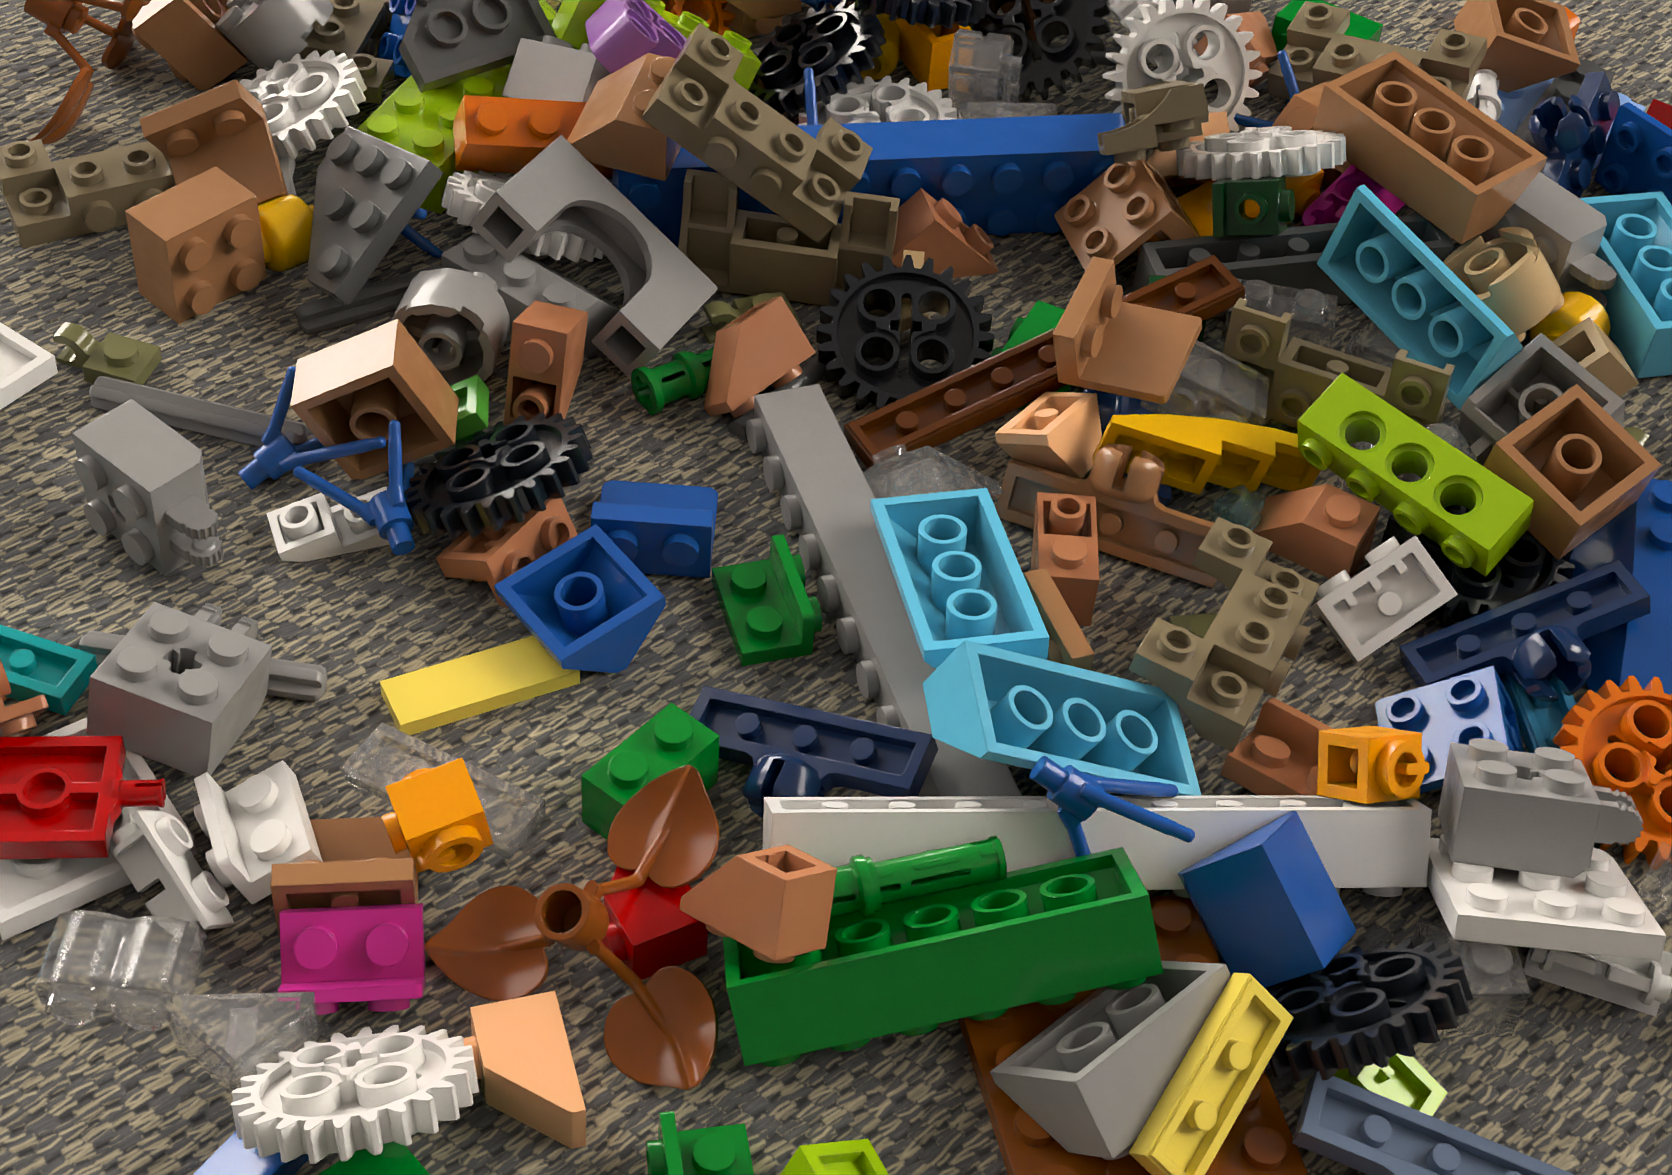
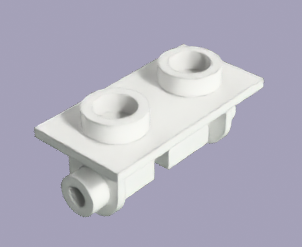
(163, 854)
(1620, 980)

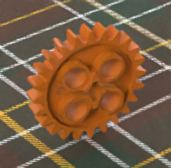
(1637, 760)

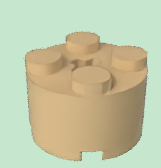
(1509, 277)

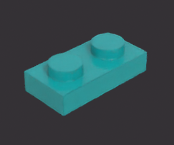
(44, 667)

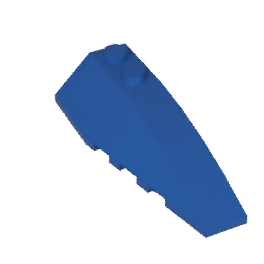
(1643, 544)

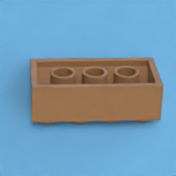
(1428, 145)

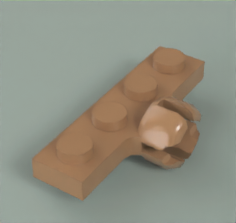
(1127, 509)

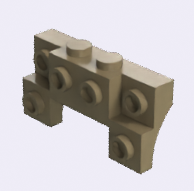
(356, 30)
(1323, 53)
(1156, 118)
(751, 141)
(77, 193)
(768, 255)
(1306, 370)
(1242, 653)

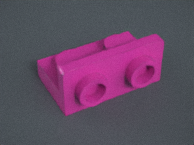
(354, 955)

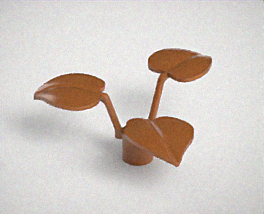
(70, 16)
(498, 938)

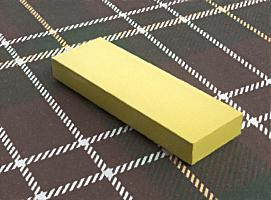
(473, 685)
(1213, 1080)

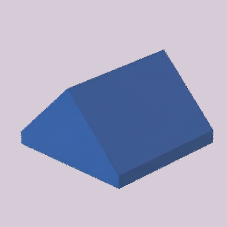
(585, 603)
(1270, 903)

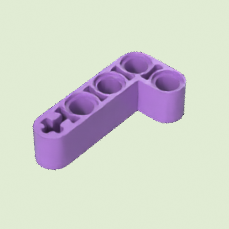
(628, 30)

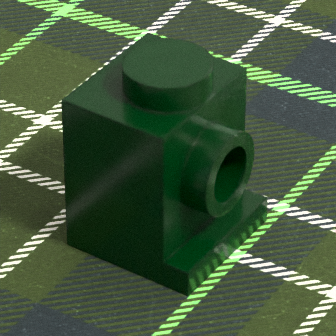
(1270, 193)

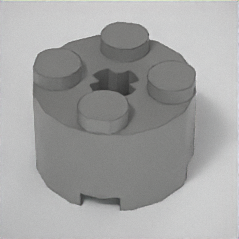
(272, 28)
(456, 321)

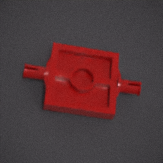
(66, 795)

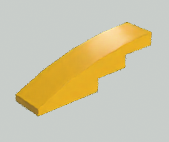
(1213, 451)

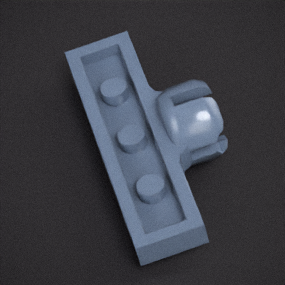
(1398, 1140)

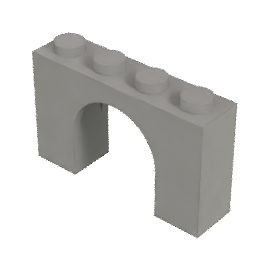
(571, 196)

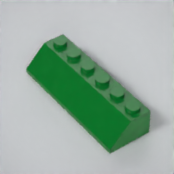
(949, 959)

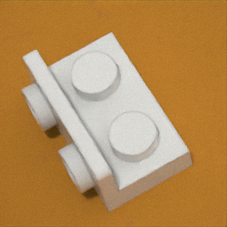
(1383, 598)
(254, 828)

